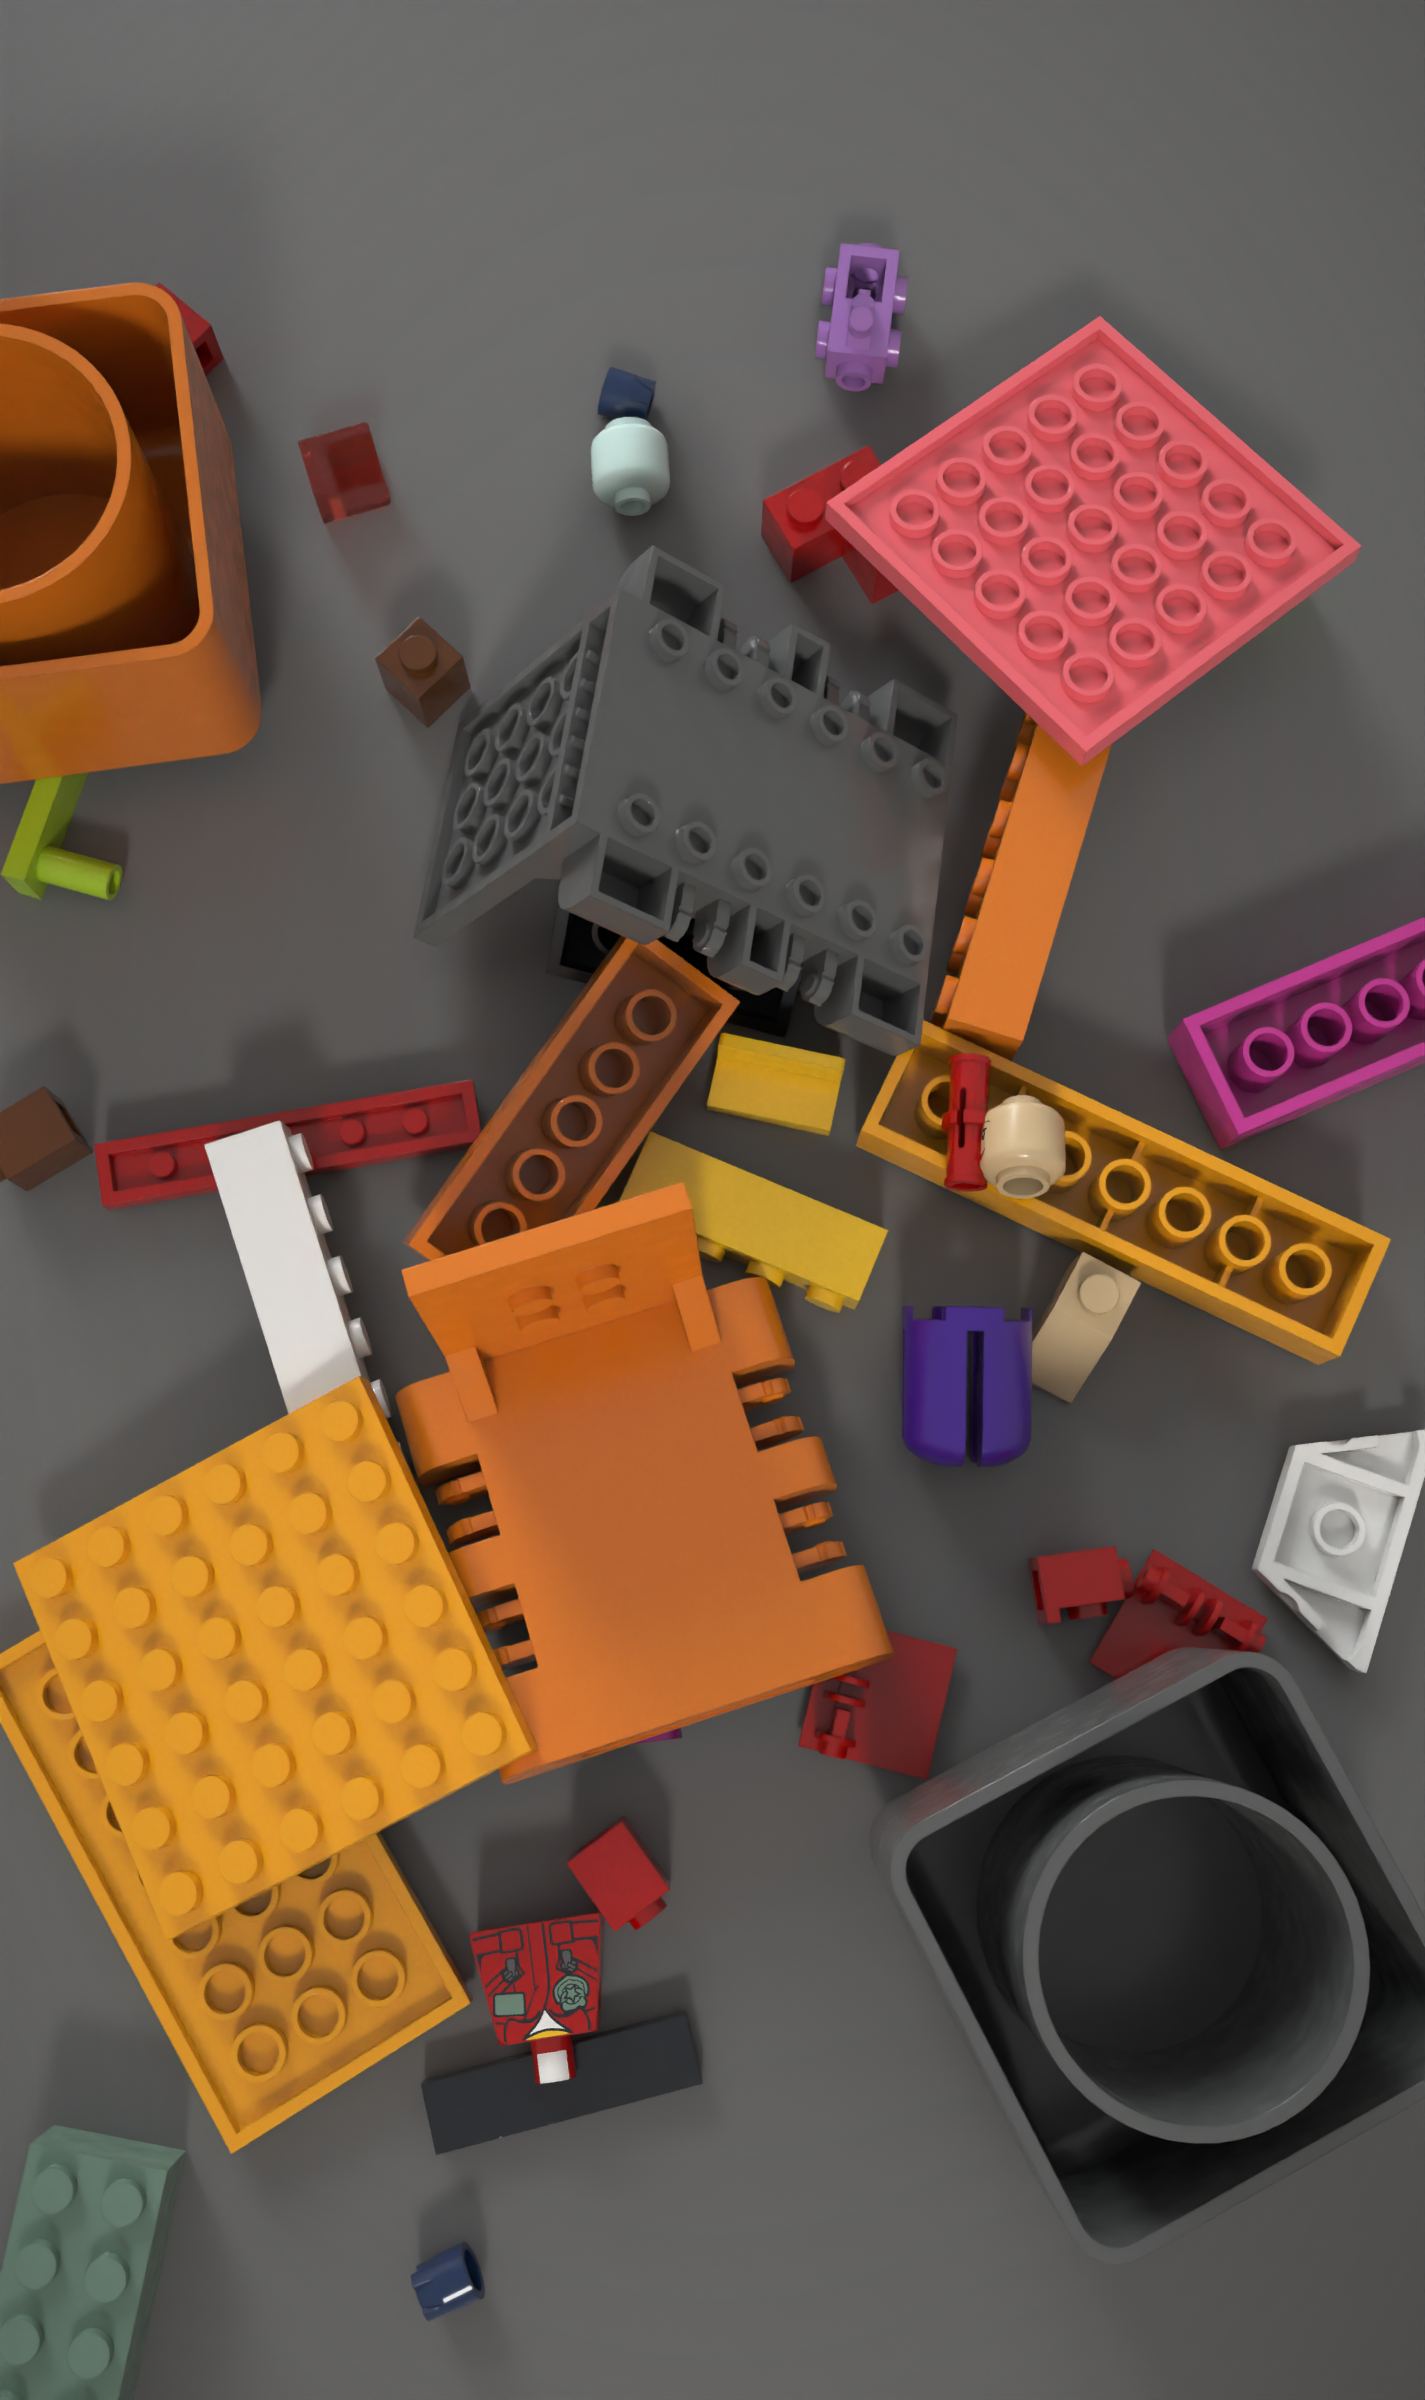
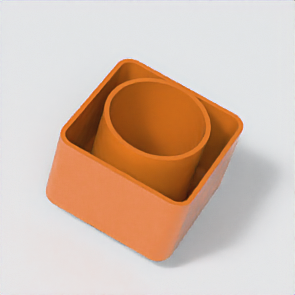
(116, 542)

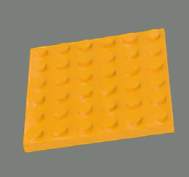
(271, 1658)

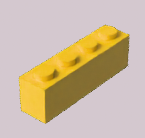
(764, 1224)

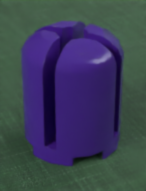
(938, 1385)

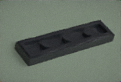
(610, 2072)

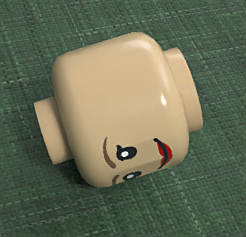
(1023, 1147)

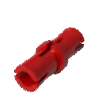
(965, 1120)

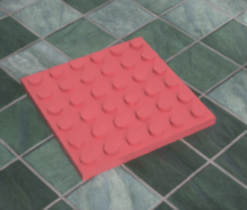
(1091, 537)

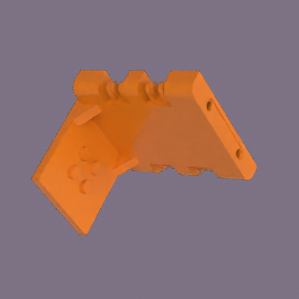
(628, 1480)

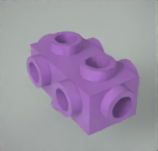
(863, 299)

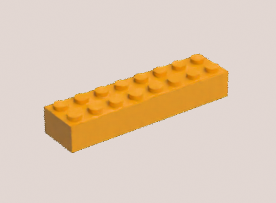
(1150, 1205)

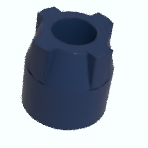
(626, 395)
(448, 2281)

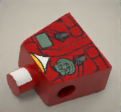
(543, 1986)

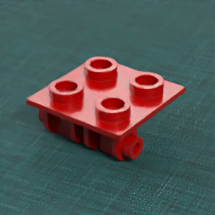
(1171, 1612)
(885, 1710)

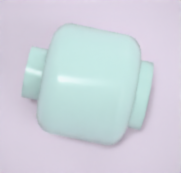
(630, 465)

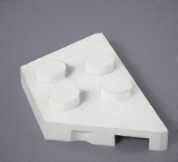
(1341, 1535)

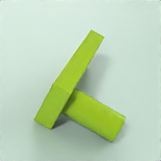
(37, 852)

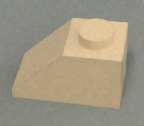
(1079, 1325)

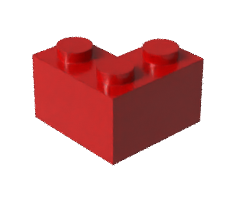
(804, 540)

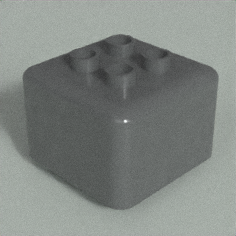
(1166, 1943)

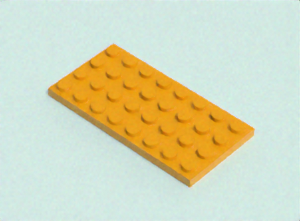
(271, 1994)

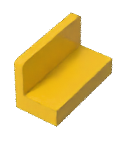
(775, 1084)

